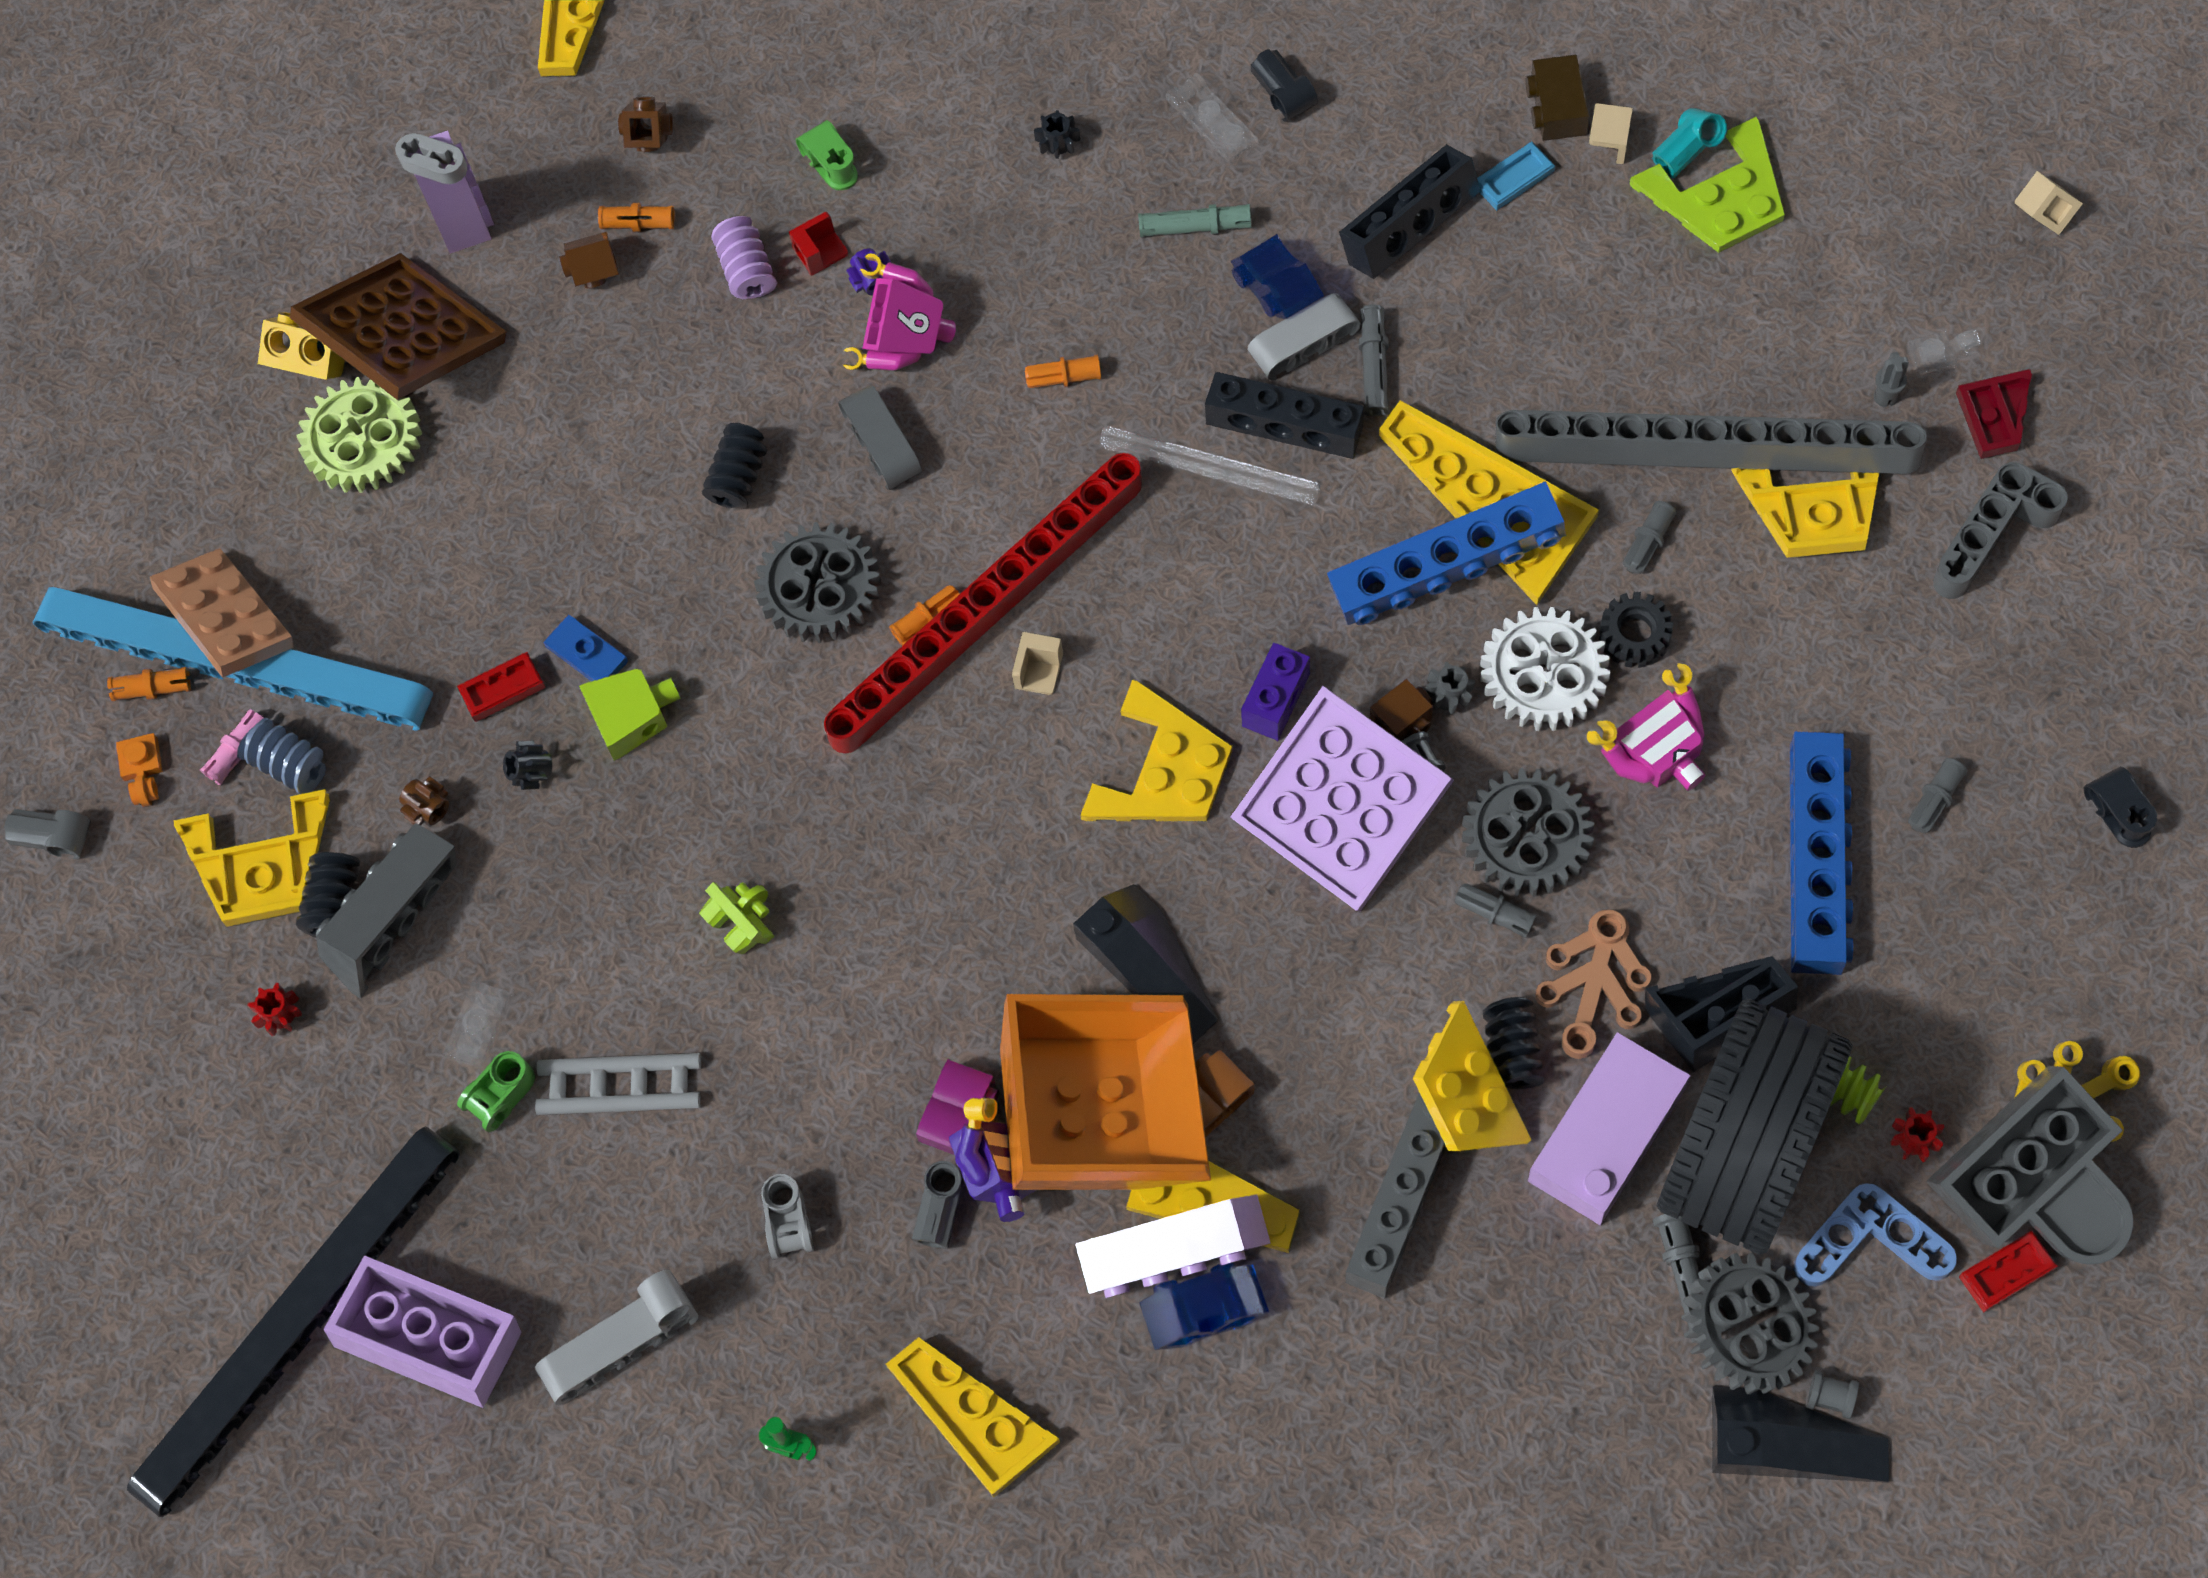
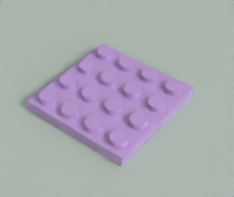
(1342, 798)

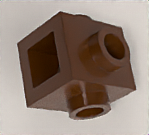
(636, 132)

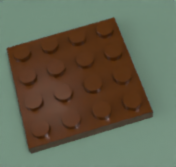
(398, 325)

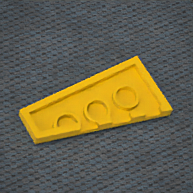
(566, 34)

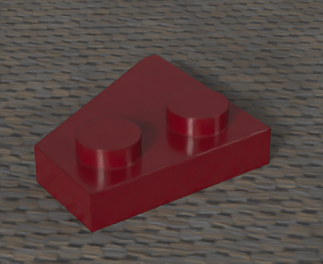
(1996, 411)

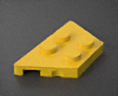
(1466, 1088)

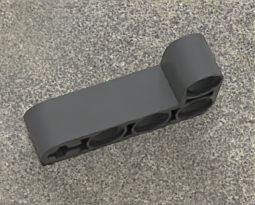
(1987, 532)

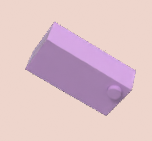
(1608, 1128)
(423, 1331)

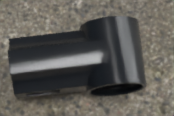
(1286, 90)

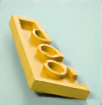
(1177, 1199)
(976, 1422)

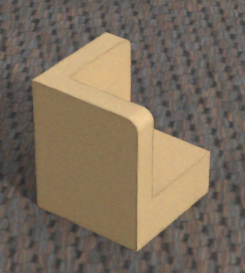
(1611, 128)
(2048, 202)
(1037, 663)

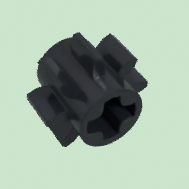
(1057, 134)
(527, 765)

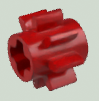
(279, 1017)
(1911, 1143)

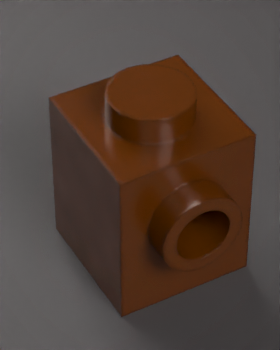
(589, 260)
(1403, 711)

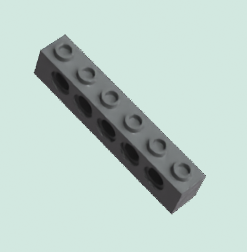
(1397, 1204)

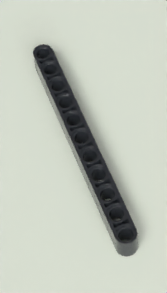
(290, 1321)

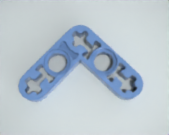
(1864, 1223)

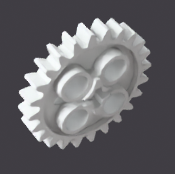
(1551, 700)

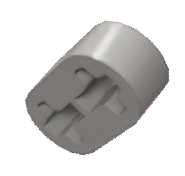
(433, 154)

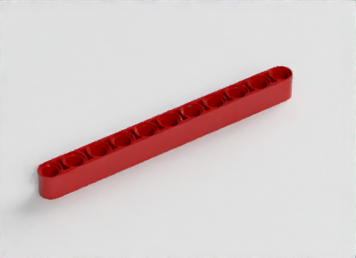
(979, 619)

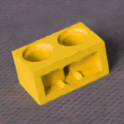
(302, 354)

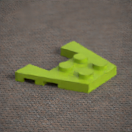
(1728, 204)

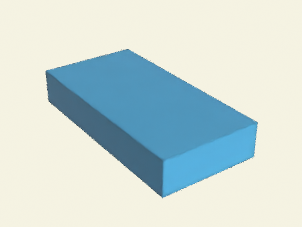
(1514, 175)

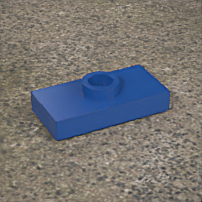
(584, 650)

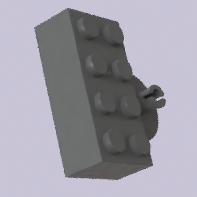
(2040, 1170)

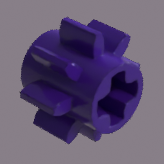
(859, 262)

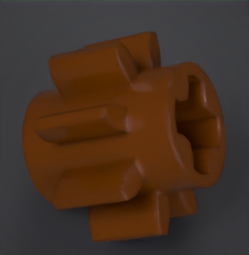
(424, 801)

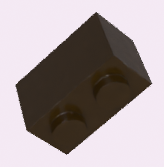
(1558, 98)

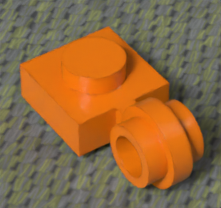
(138, 760)

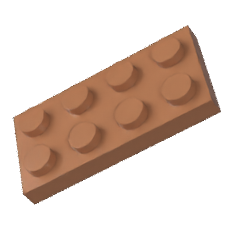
(221, 612)

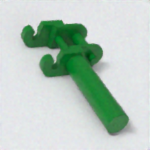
(784, 1441)

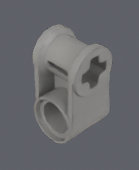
(786, 1224)

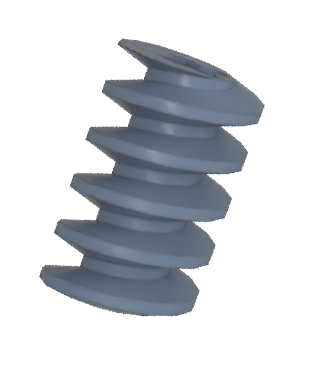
(283, 756)

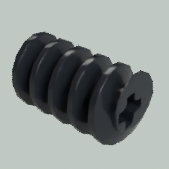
(734, 466)
(325, 888)
(1509, 1042)

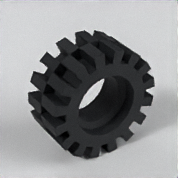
(1640, 609)

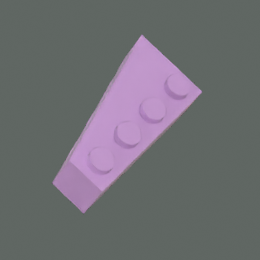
(457, 206)

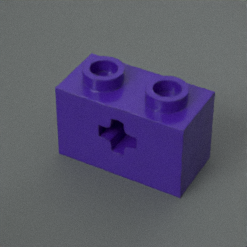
(1275, 691)

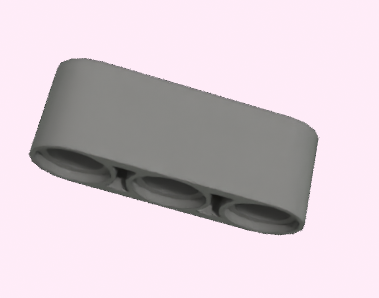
(1302, 335)

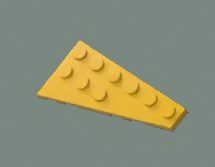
(1472, 477)

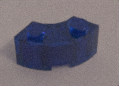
(1276, 278)
(1203, 1306)

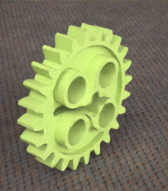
(375, 457)

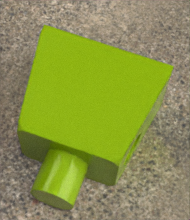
(628, 709)

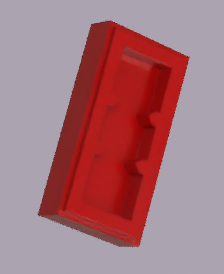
(501, 686)
(2007, 1271)

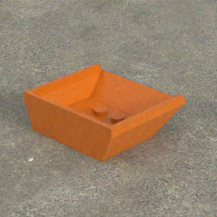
(1101, 1092)

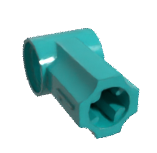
(1690, 140)

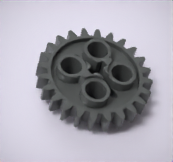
(783, 577)
(1557, 852)
(1770, 1360)

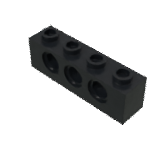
(1410, 211)
(1284, 415)

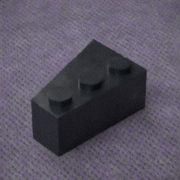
(1701, 1010)

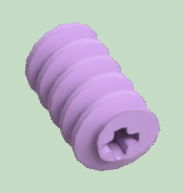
(743, 258)

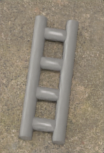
(600, 1066)

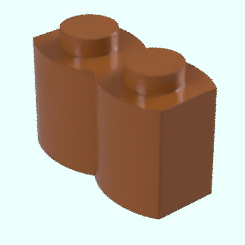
(1221, 1088)

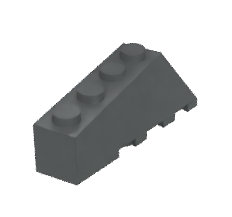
(384, 906)

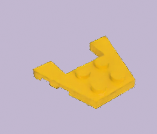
(1813, 515)
(1178, 773)
(260, 876)

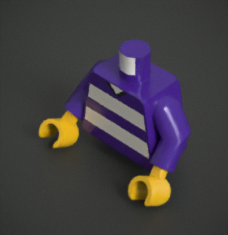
(984, 1159)

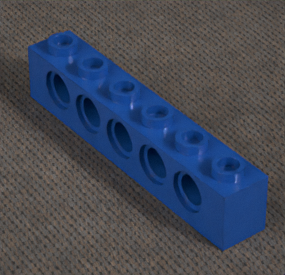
(1456, 536)
(1809, 950)

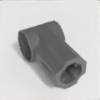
(54, 833)
(938, 1208)

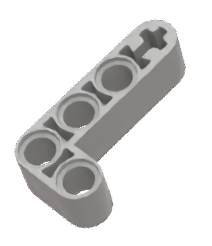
(617, 1338)

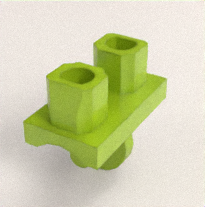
(727, 904)

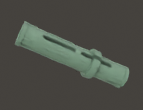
(1195, 220)

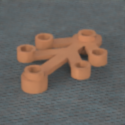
(1595, 976)

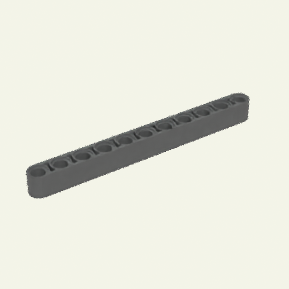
(1710, 441)

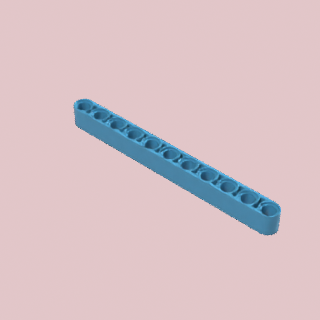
(286, 674)

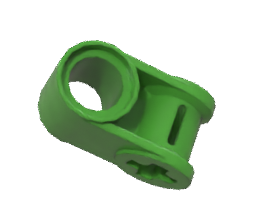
(829, 155)
(495, 1091)

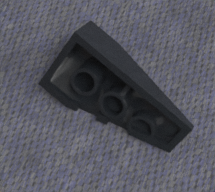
(1142, 952)
(1784, 1439)

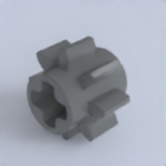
(1449, 687)

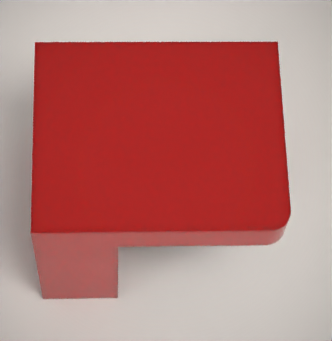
(817, 243)

